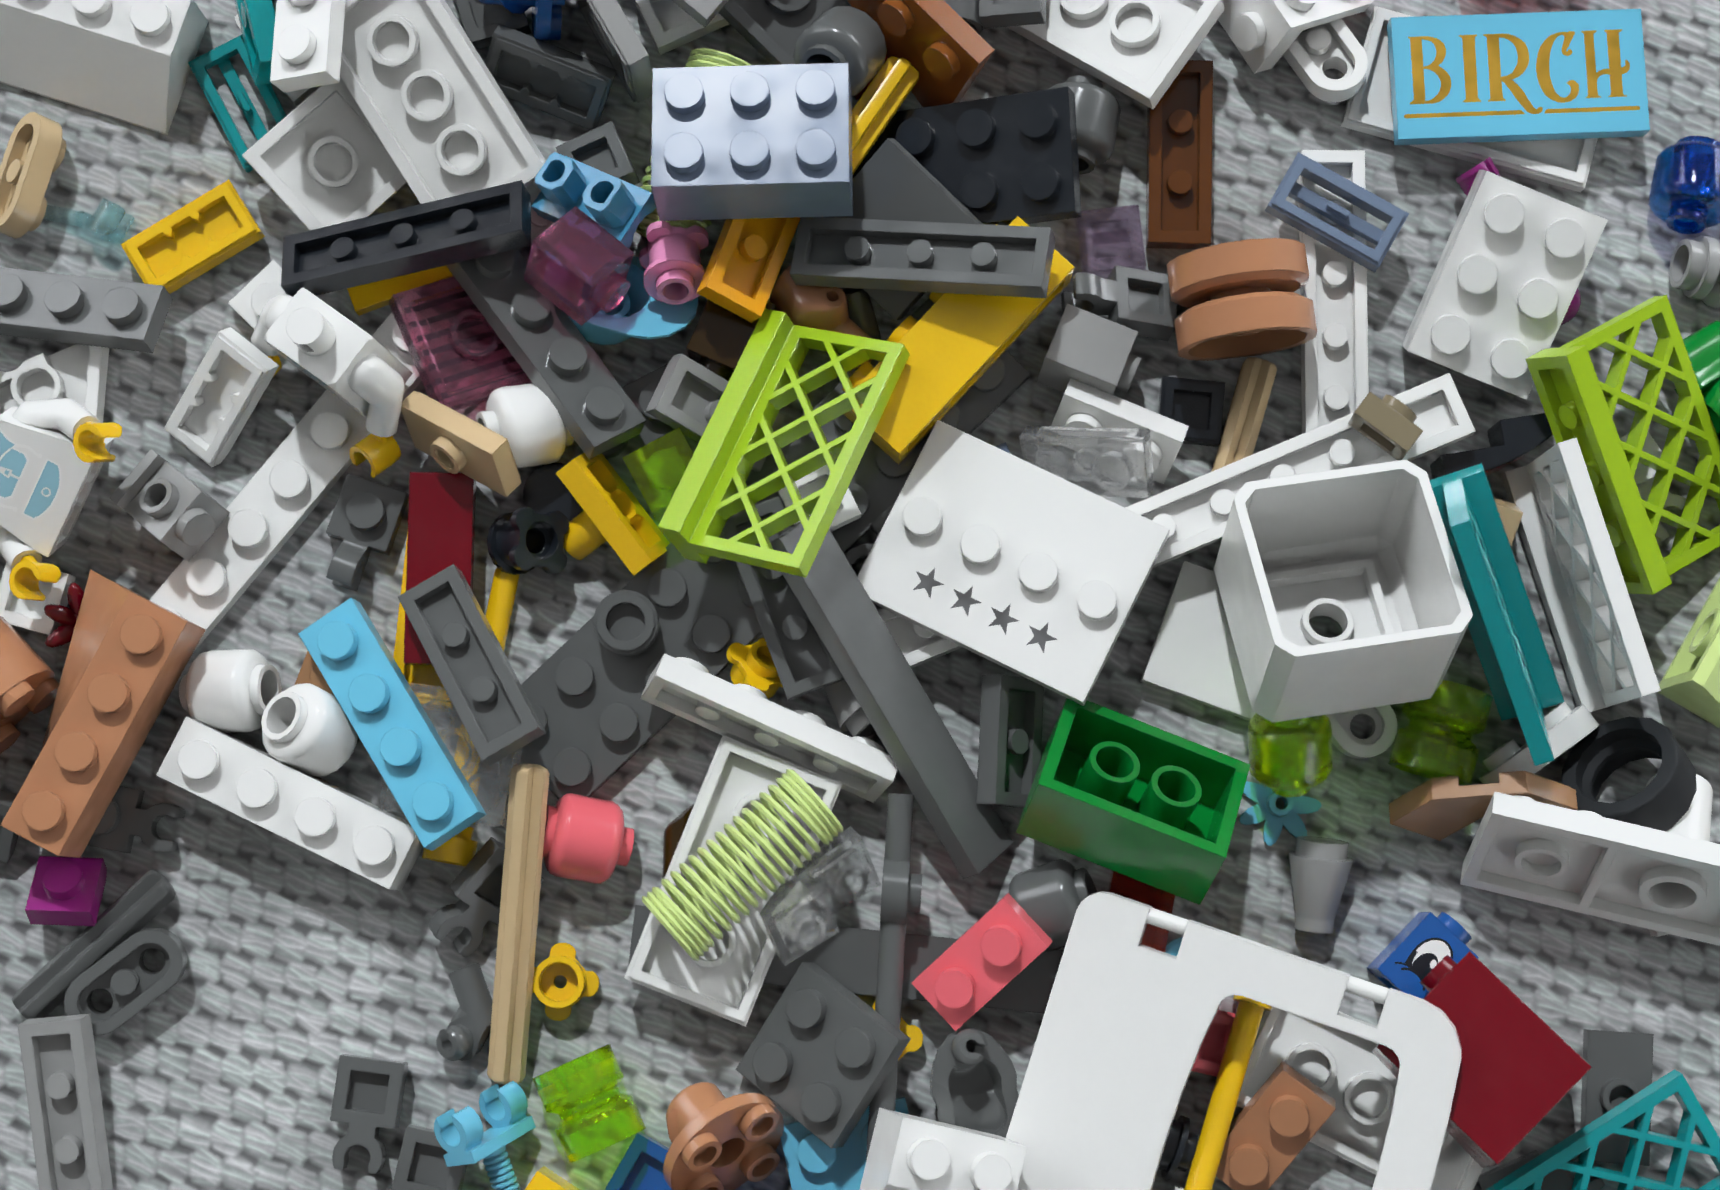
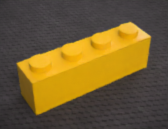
(949, 354)

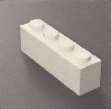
(292, 804)

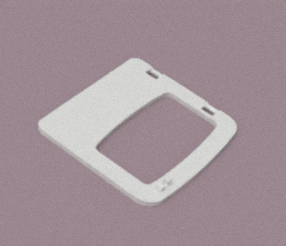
(1132, 1024)

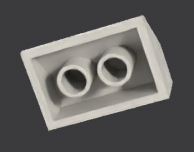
(103, 54)

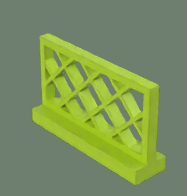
(1584, 409)
(743, 434)

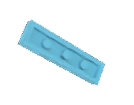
(392, 724)

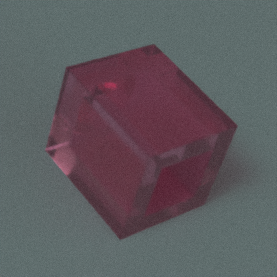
(579, 266)

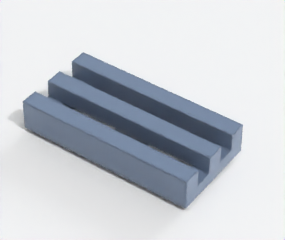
(1326, 233)

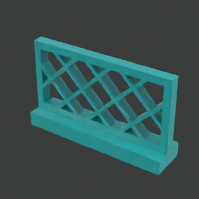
(1503, 616)
(1639, 1108)

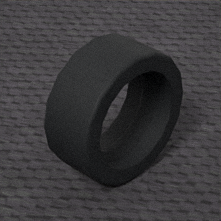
(1625, 741)

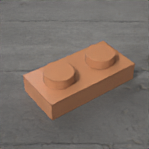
(1273, 1129)

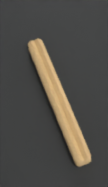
(518, 923)

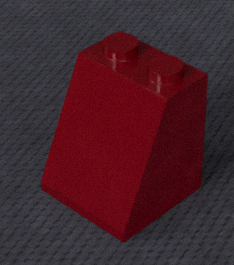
(1509, 1062)

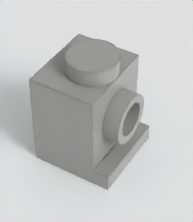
(169, 505)

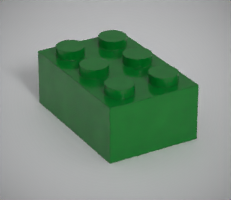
(1135, 799)

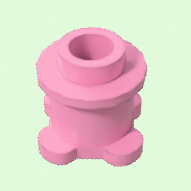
(673, 262)

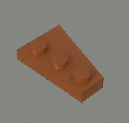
(934, 42)

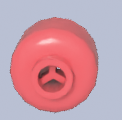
(586, 838)

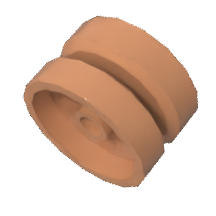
(1241, 299)

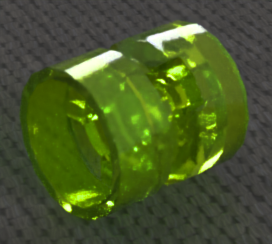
(1442, 733)
(589, 1103)

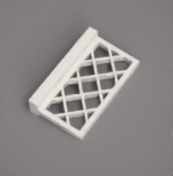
(1580, 579)

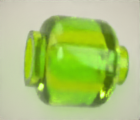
(1290, 753)

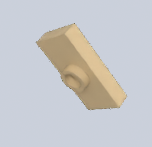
(460, 443)

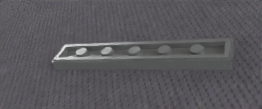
(896, 705)

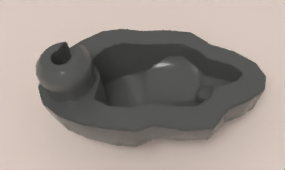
(974, 1082)

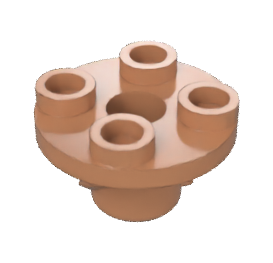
(720, 1139)

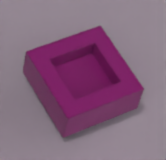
(66, 891)

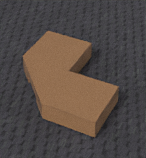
(1444, 807)

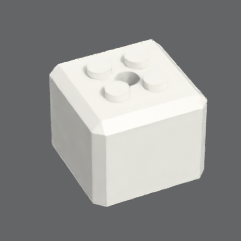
(1351, 549)

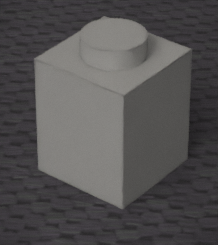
(1090, 352)

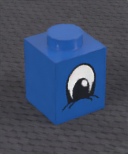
(1418, 951)

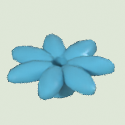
(1275, 817)

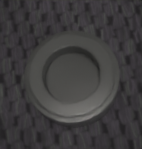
(626, 623)

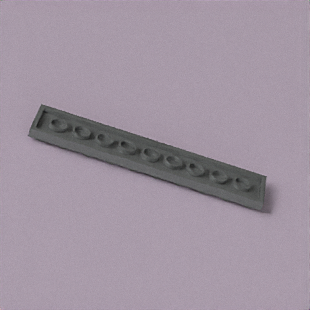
(593, 696)

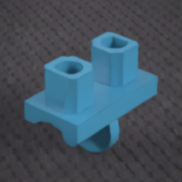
(602, 197)

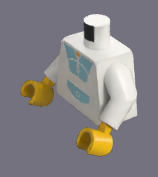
(343, 362)
(46, 473)

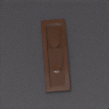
(1181, 162)

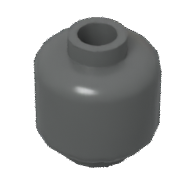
(844, 37)
(1095, 121)
(1052, 897)

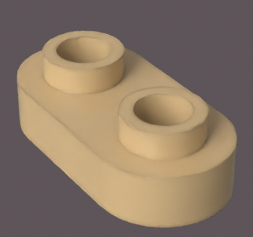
(25, 172)

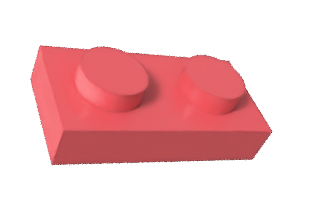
(982, 962)

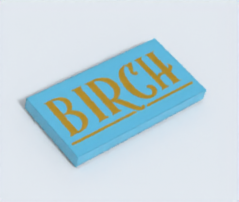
(1517, 77)

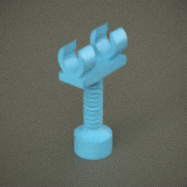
(467, 1143)

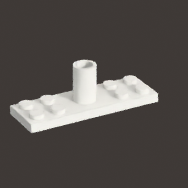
(1603, 864)

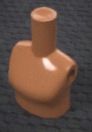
(814, 306)

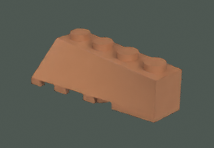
(108, 698)

